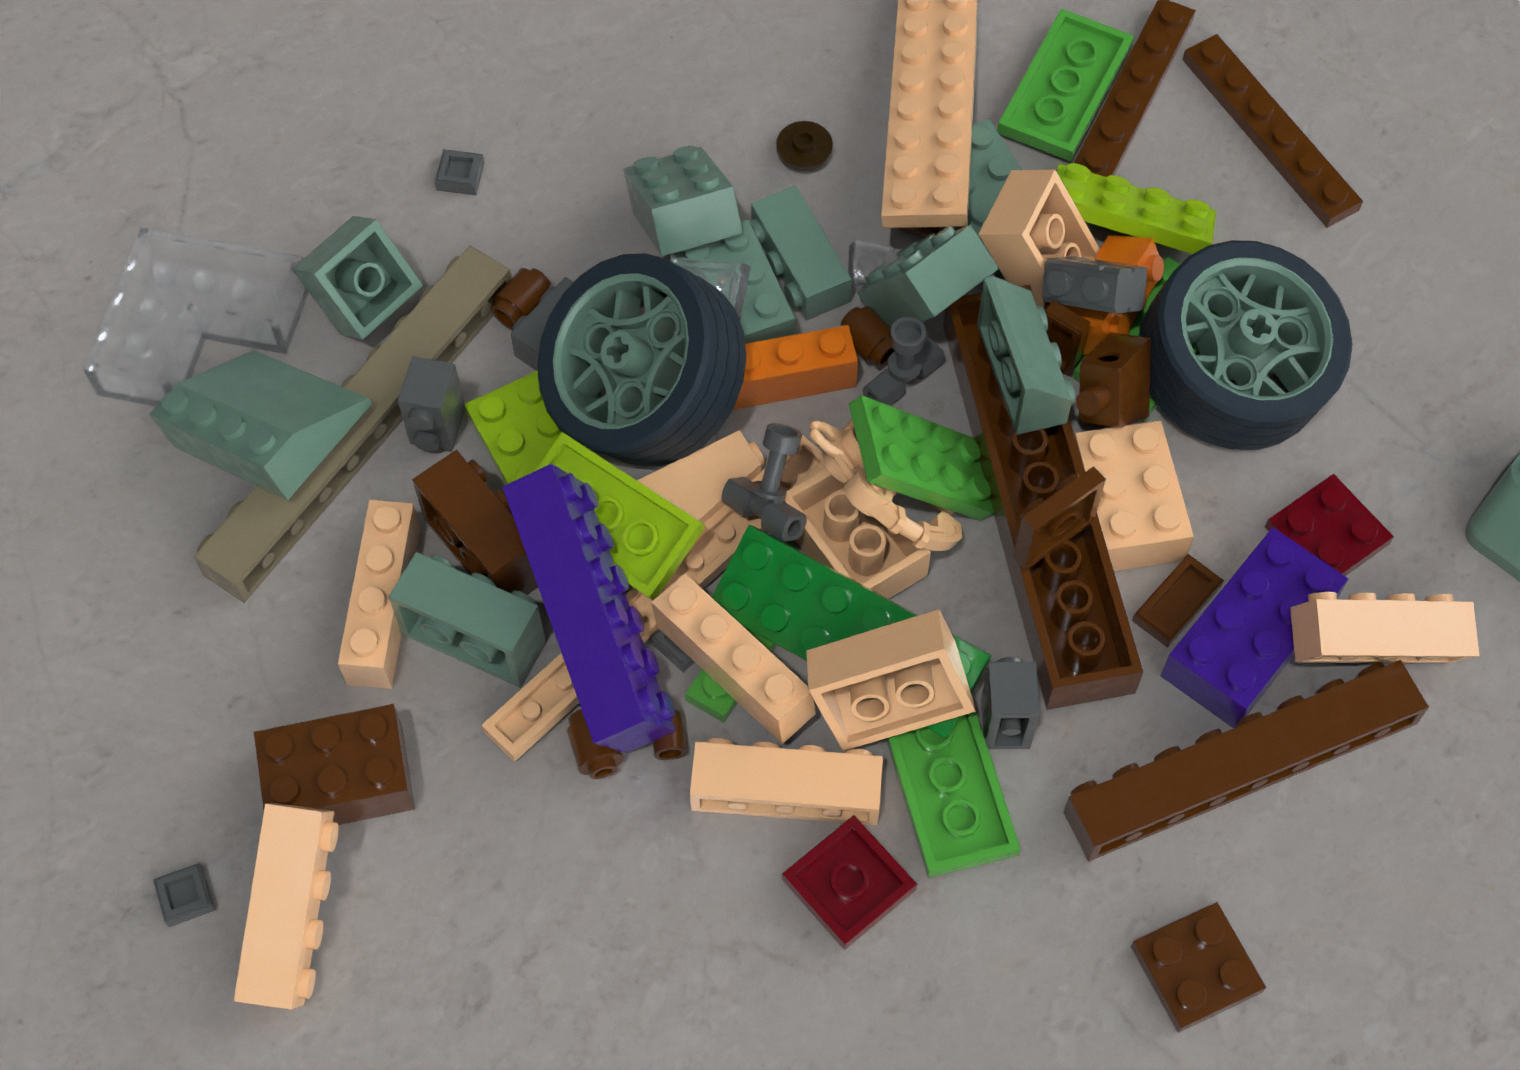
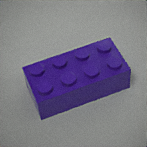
(1247, 628)

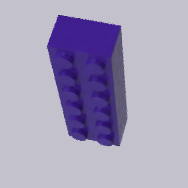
(590, 609)

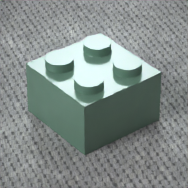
(357, 277)

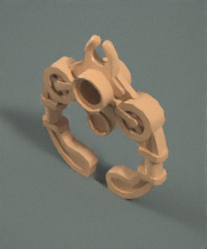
(846, 465)

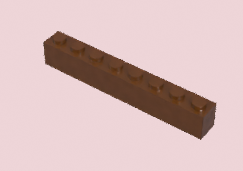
(1243, 759)

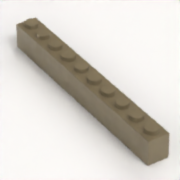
(438, 329)

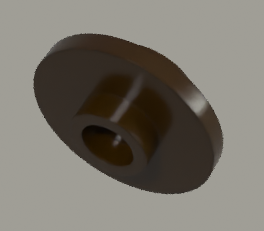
(804, 145)

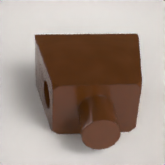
(1115, 381)

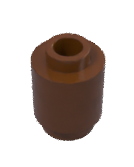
(519, 296)
(869, 335)
(590, 757)

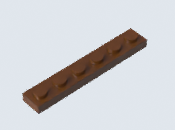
(1135, 88)
(1272, 131)

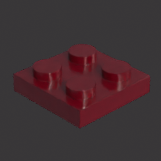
(1332, 526)
(849, 882)

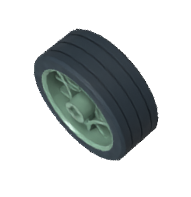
(1258, 298)
(602, 342)

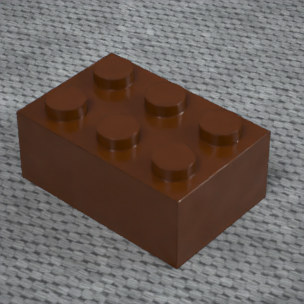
(474, 522)
(338, 765)

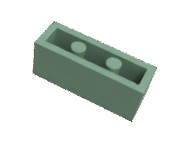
(800, 253)

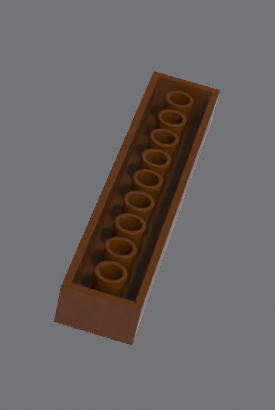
(1072, 594)

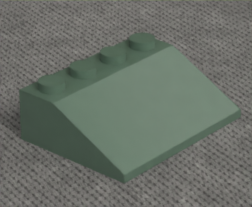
(259, 420)

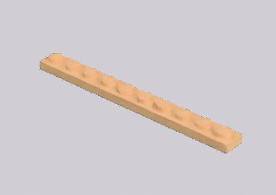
(551, 691)

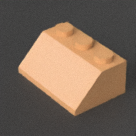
(889, 680)

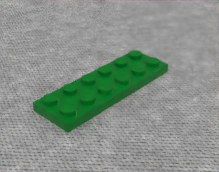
(811, 605)

